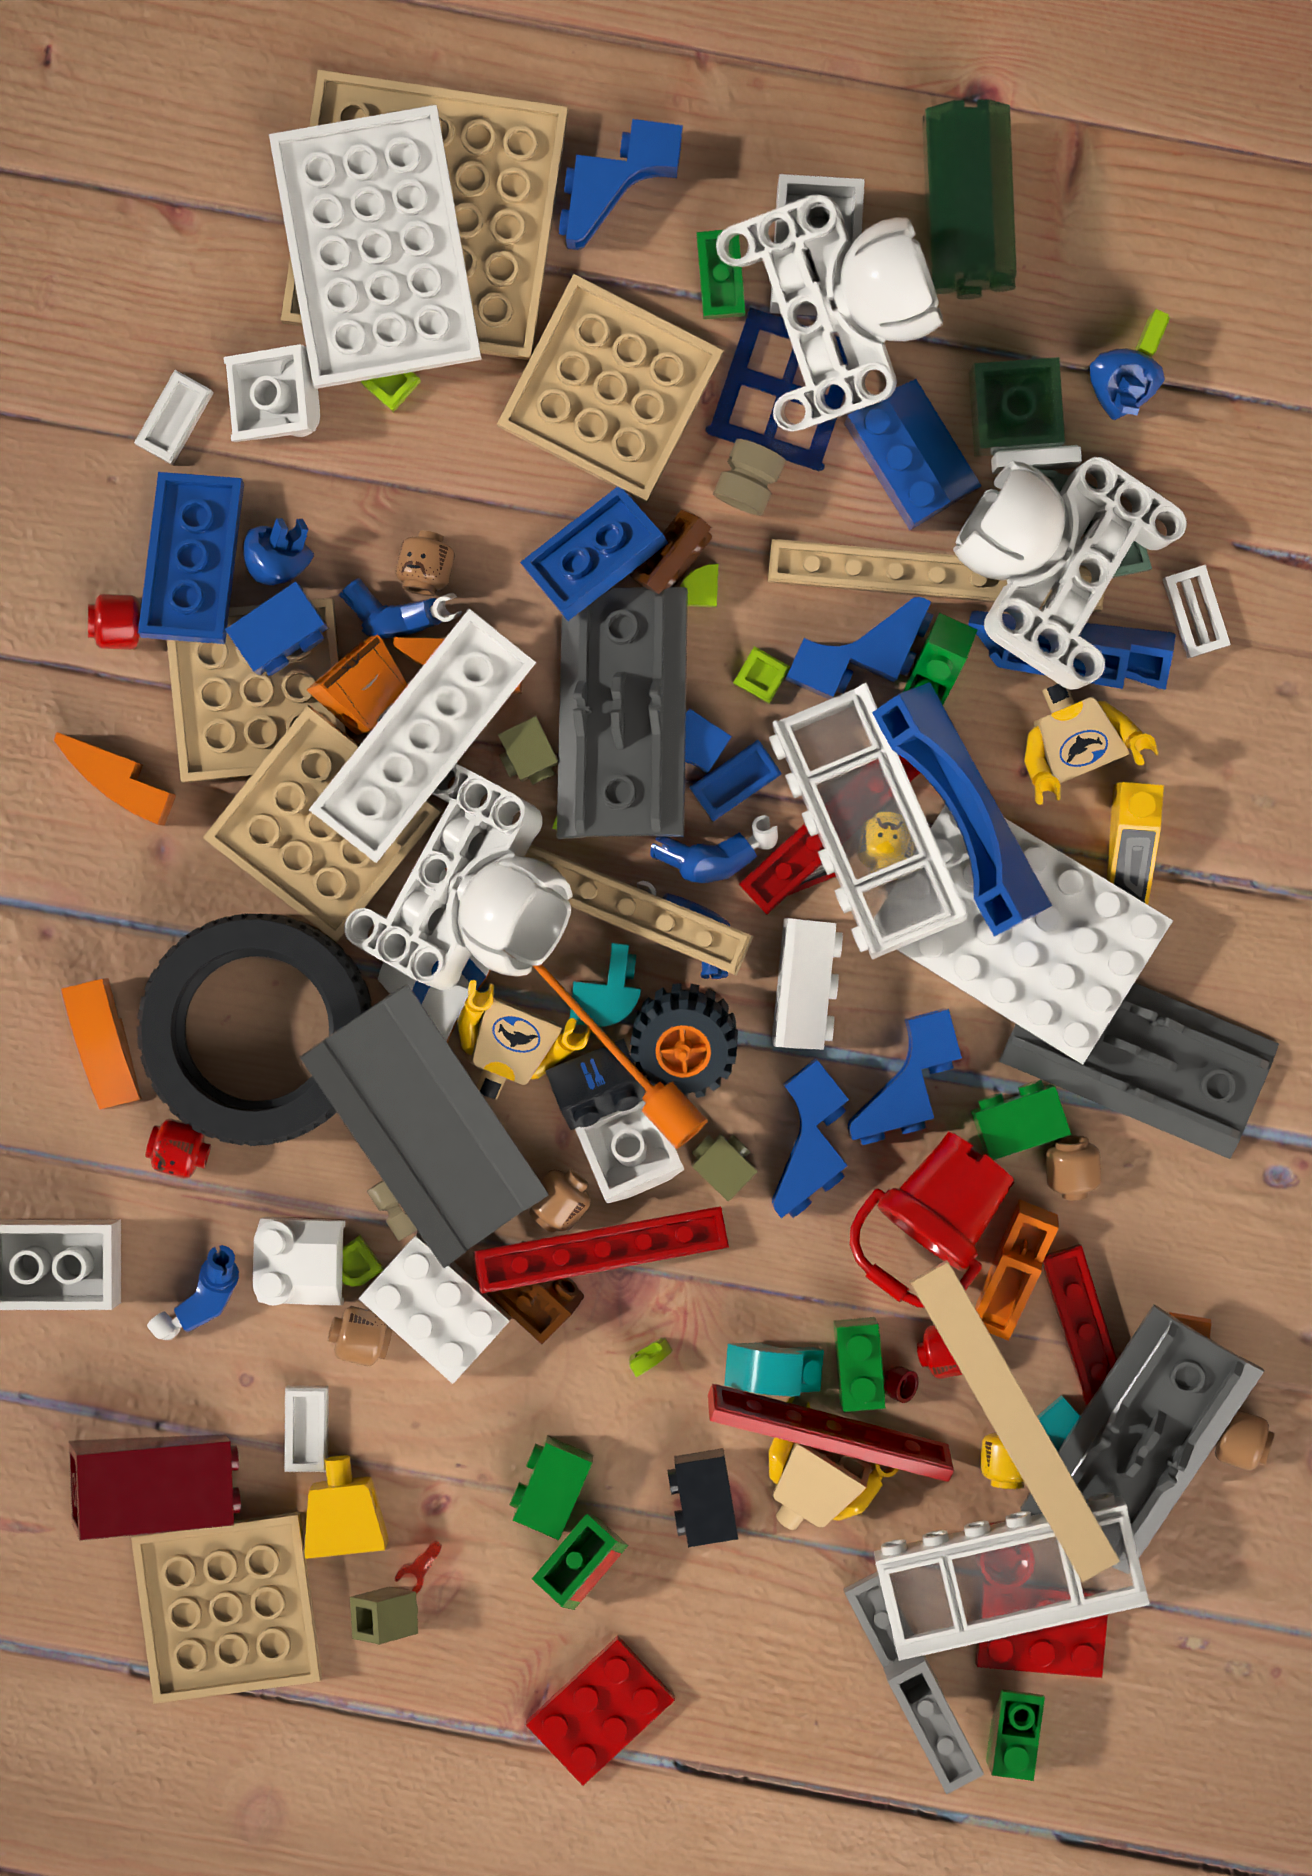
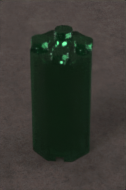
(969, 197)

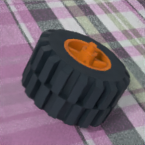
(685, 1039)

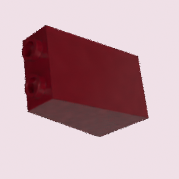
(152, 1485)

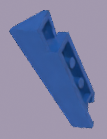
(1127, 652)

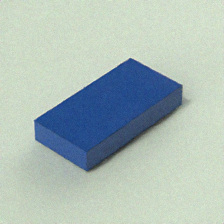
(735, 780)

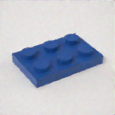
(594, 552)

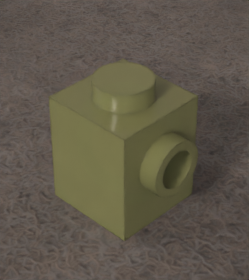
(528, 752)
(723, 1164)
(384, 1615)

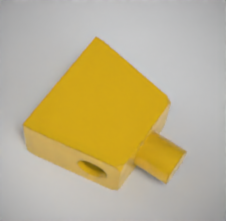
(343, 1514)

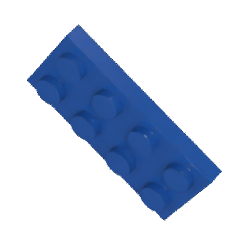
(191, 558)

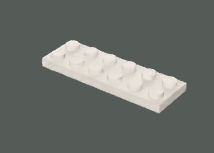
(422, 736)

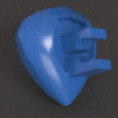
(1125, 380)
(274, 554)

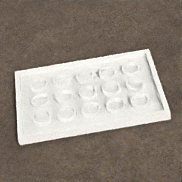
(375, 246)
(1057, 970)

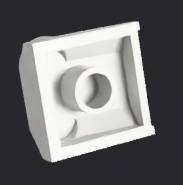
(272, 394)
(628, 1154)
(298, 1261)

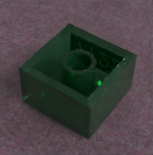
(1016, 405)

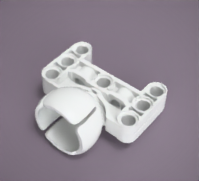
(876, 284)
(1035, 544)
(482, 901)

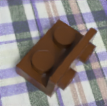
(686, 540)
(540, 1306)

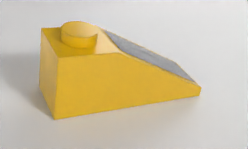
(1134, 837)

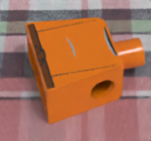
(360, 685)

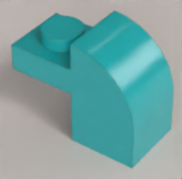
(613, 1000)
(773, 1369)

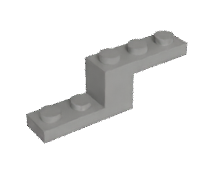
(916, 1691)

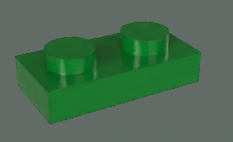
(719, 282)

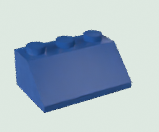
(912, 454)

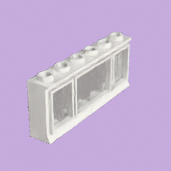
(854, 803)
(1002, 1581)

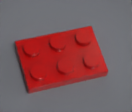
(1061, 1649)
(600, 1710)

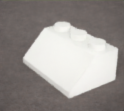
(806, 984)

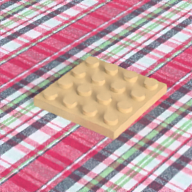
(610, 388)
(232, 715)
(293, 850)
(226, 1608)

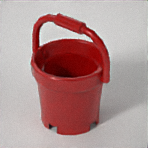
(941, 1208)

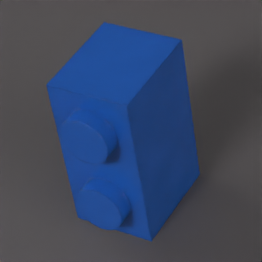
(278, 630)

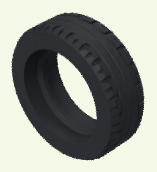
(165, 1013)

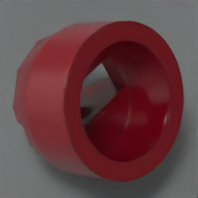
(901, 1384)

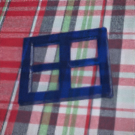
(741, 375)

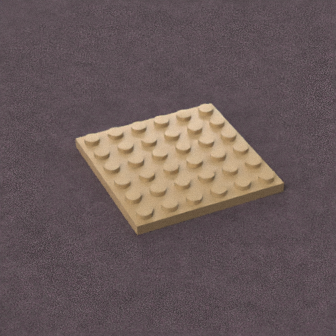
(503, 187)

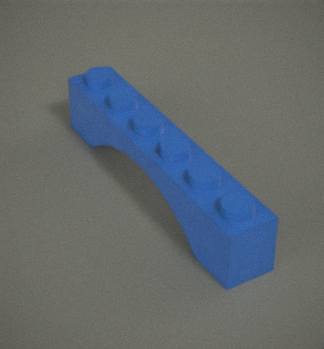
(1002, 876)

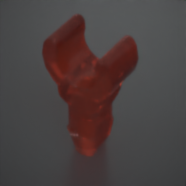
(420, 1565)

